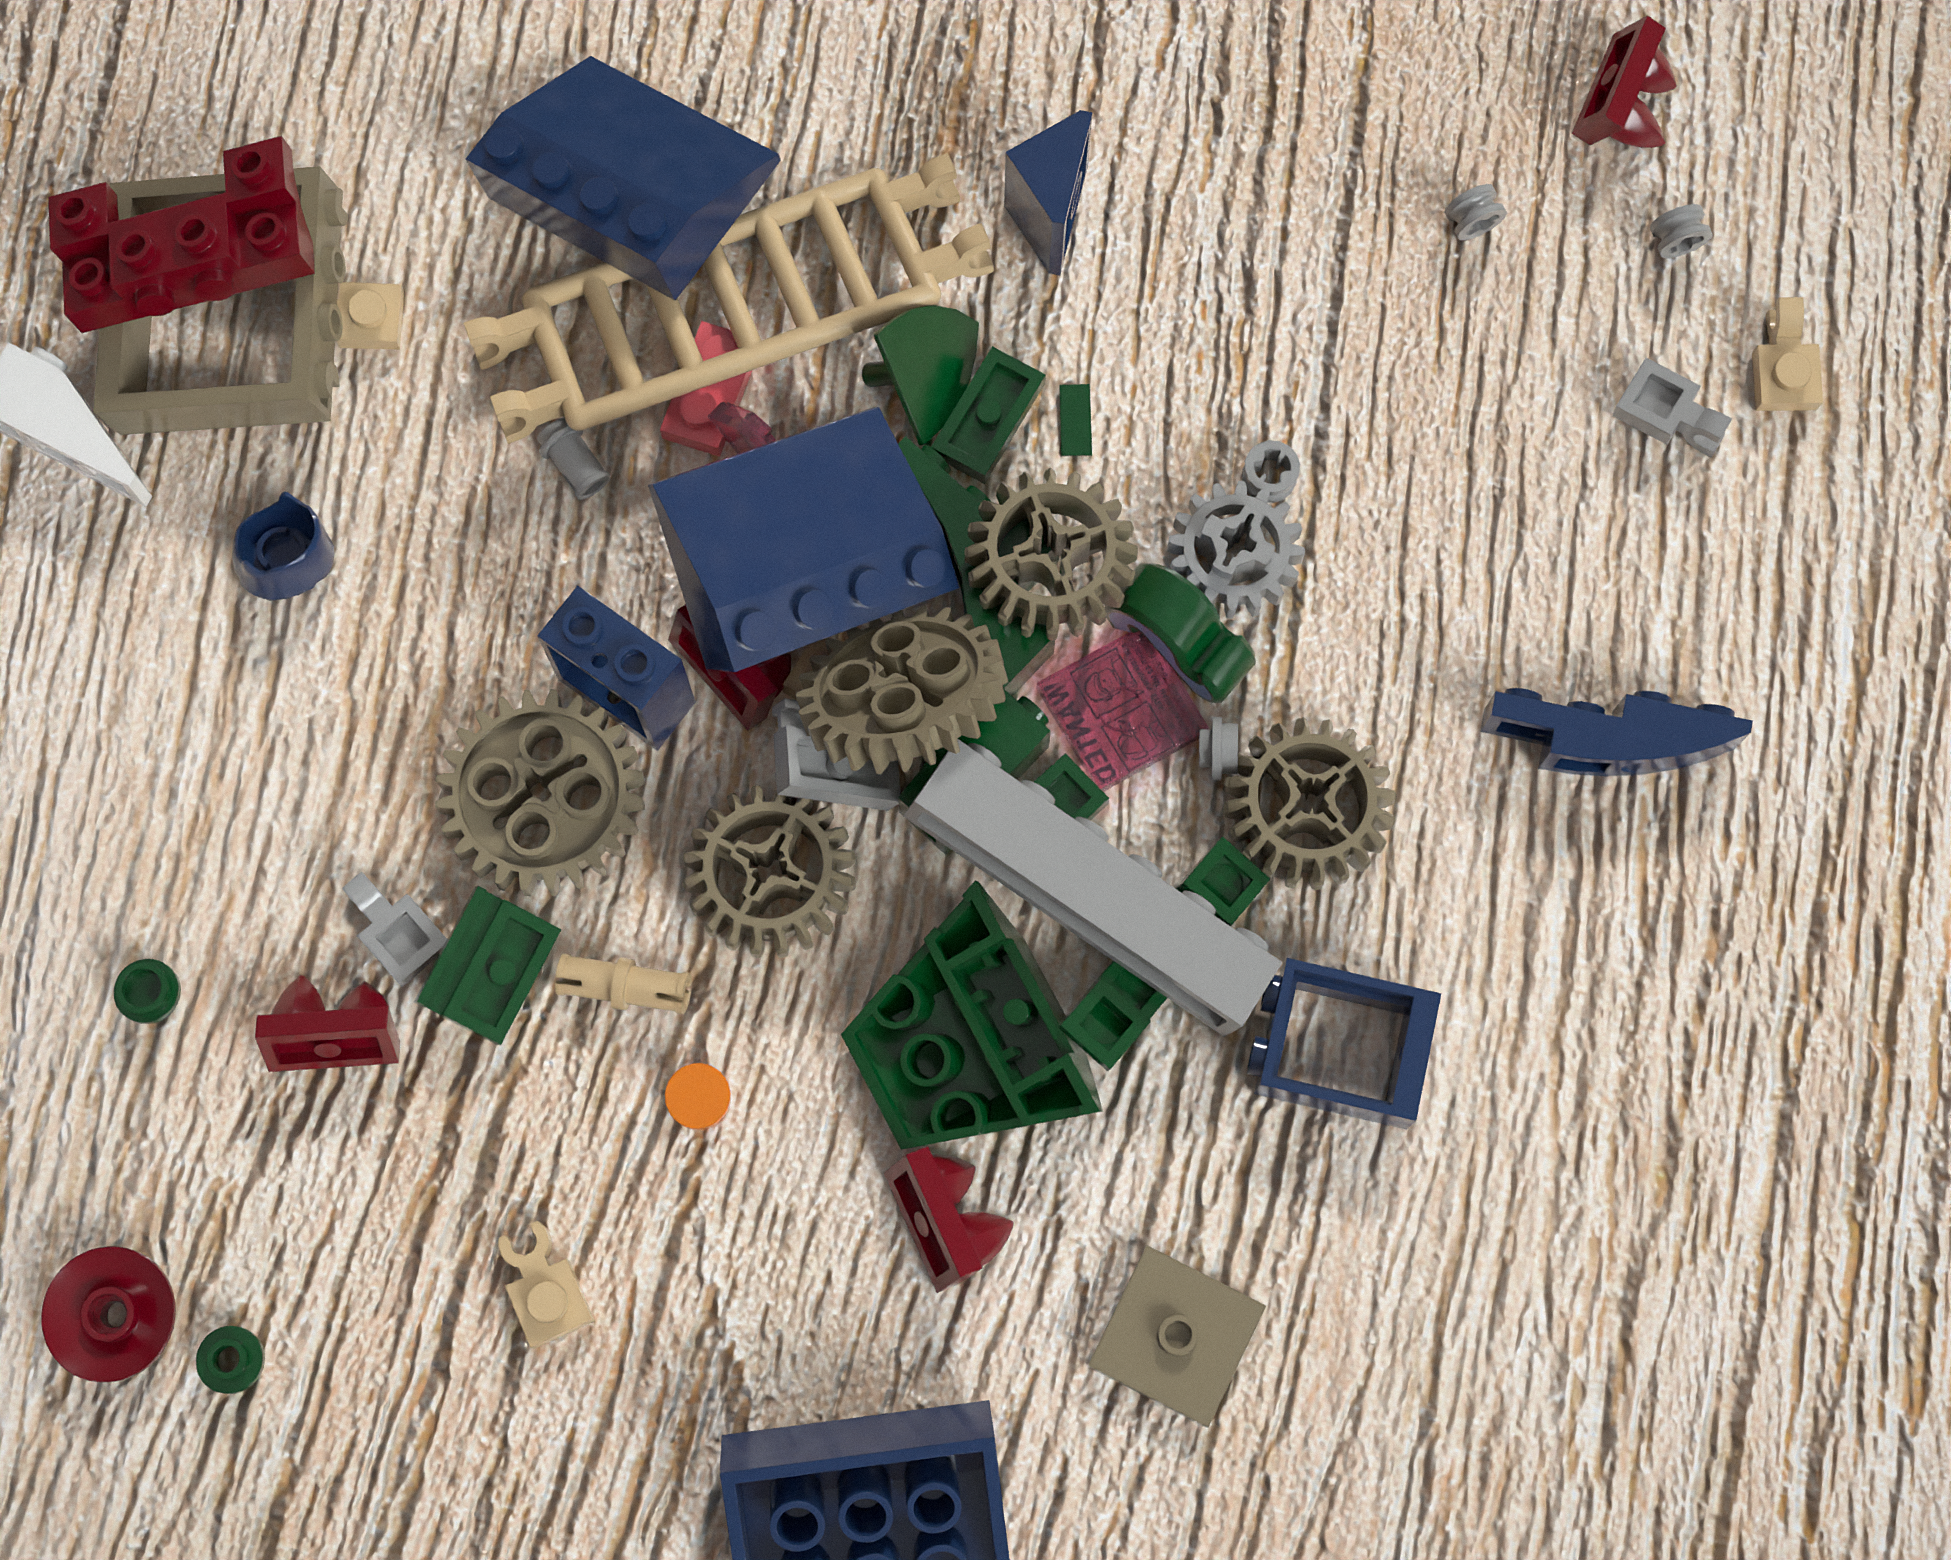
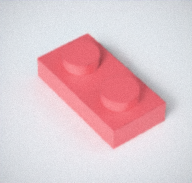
(687, 414)

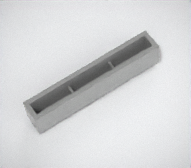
(1094, 887)

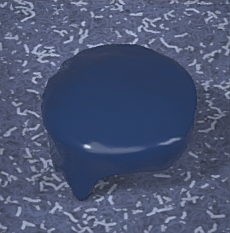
(282, 550)

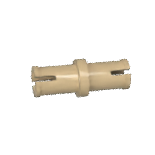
(623, 983)

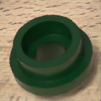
(250, 1360)

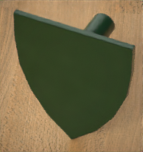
(929, 363)

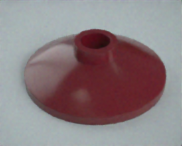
(78, 1307)

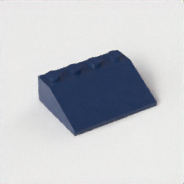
(621, 172)
(800, 540)
(867, 1488)

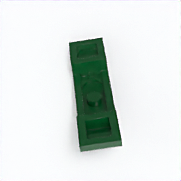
(1119, 1002)

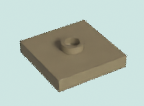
(1177, 1336)

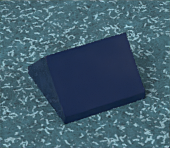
(1046, 185)

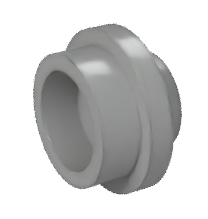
(1219, 748)

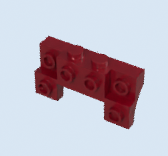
(184, 251)

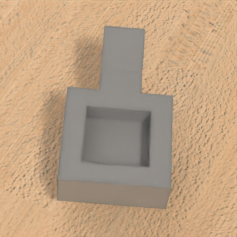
(1664, 402)
(398, 934)

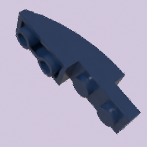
(1638, 739)

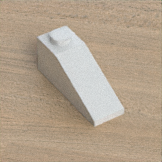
(53, 418)

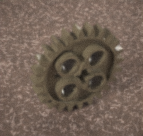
(902, 689)
(575, 835)

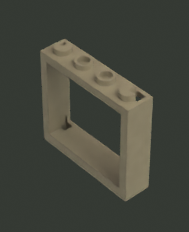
(124, 348)

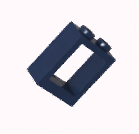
(604, 653)
(1411, 1054)

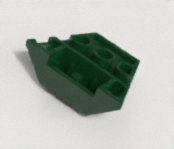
(969, 1036)

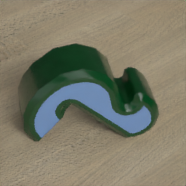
(1184, 631)

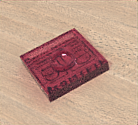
(1121, 709)

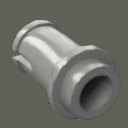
(573, 458)

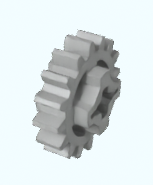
(1255, 563)

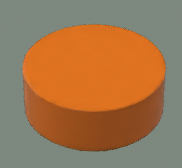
(698, 1096)

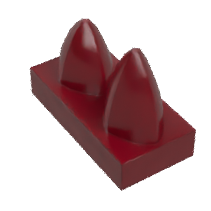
(1629, 66)
(744, 692)
(308, 1037)
(948, 1242)

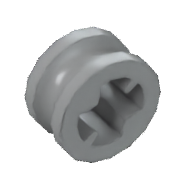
(1475, 212)
(1681, 230)
(1284, 457)

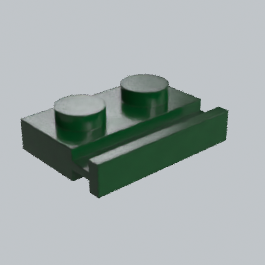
(487, 965)

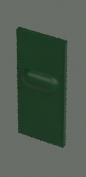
(1075, 420)

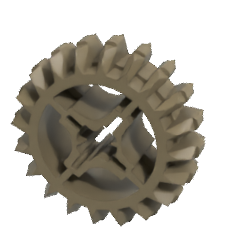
(1072, 543)
(1326, 825)
(742, 855)

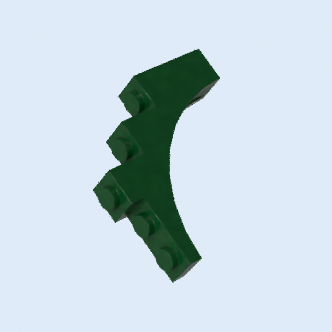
(1020, 730)

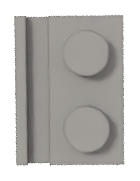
(812, 775)

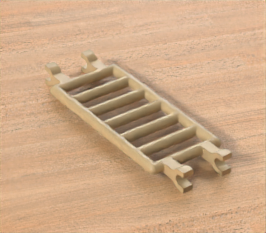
(931, 185)

